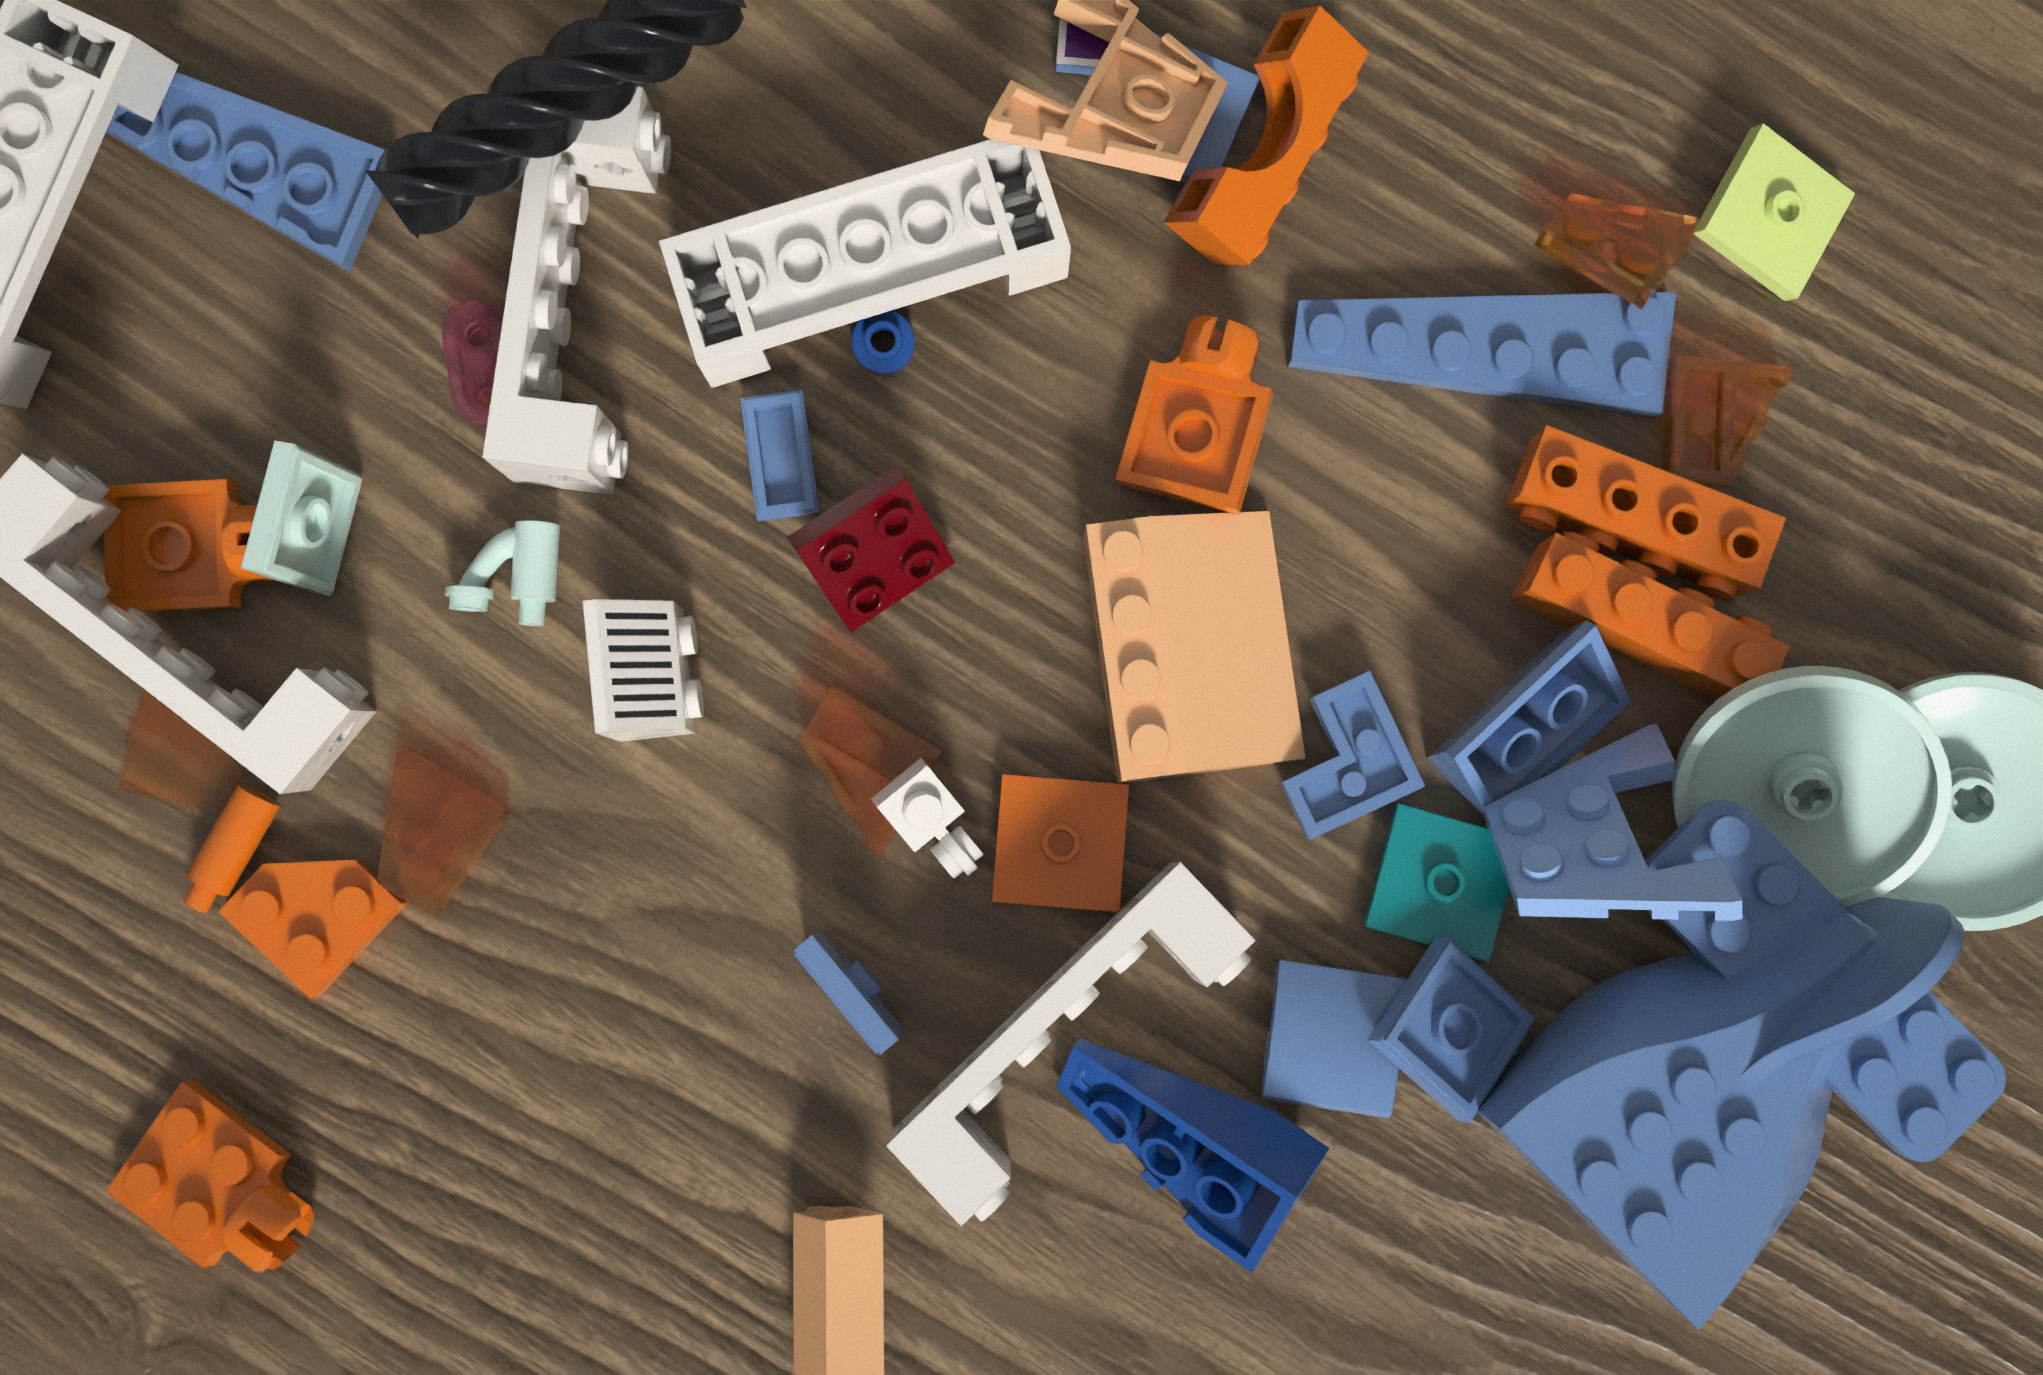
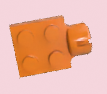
(1199, 420)
(178, 546)
(212, 1184)

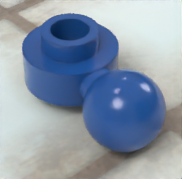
(883, 362)

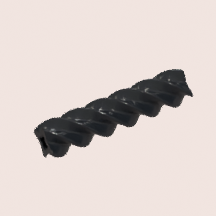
(542, 103)

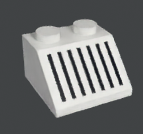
(641, 668)

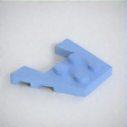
(1575, 853)

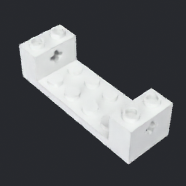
(56, 101)
(865, 252)
(528, 428)
(49, 524)
(941, 1139)

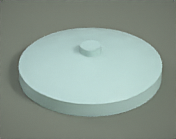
(1829, 769)
(1992, 845)

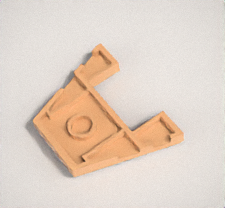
(1136, 110)

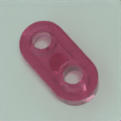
(468, 366)

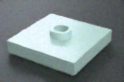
(302, 519)

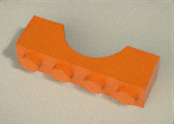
(1305, 76)

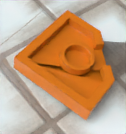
(312, 917)

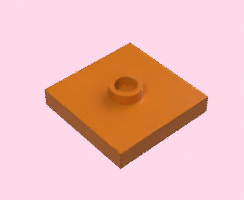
(1060, 843)

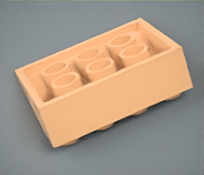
(1192, 644)

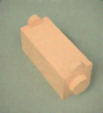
(838, 1291)

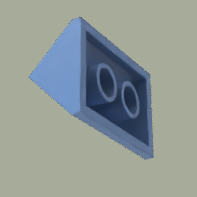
(1534, 719)

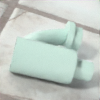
(534, 571)

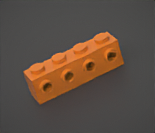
(1644, 513)
(1645, 619)

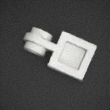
(921, 809)

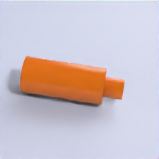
(229, 846)

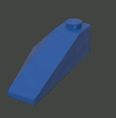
(1215, 1153)

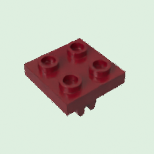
(872, 548)

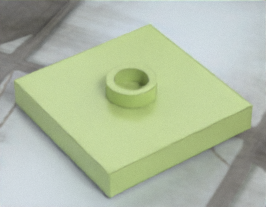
(1774, 212)

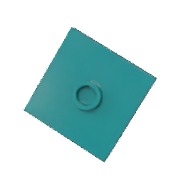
(1438, 882)

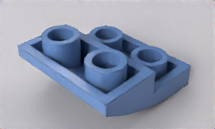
(1320, 1040)

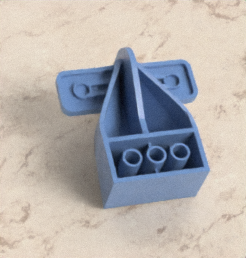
(1701, 1085)

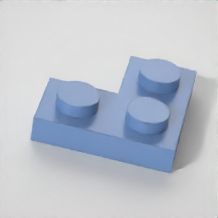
(1369, 763)

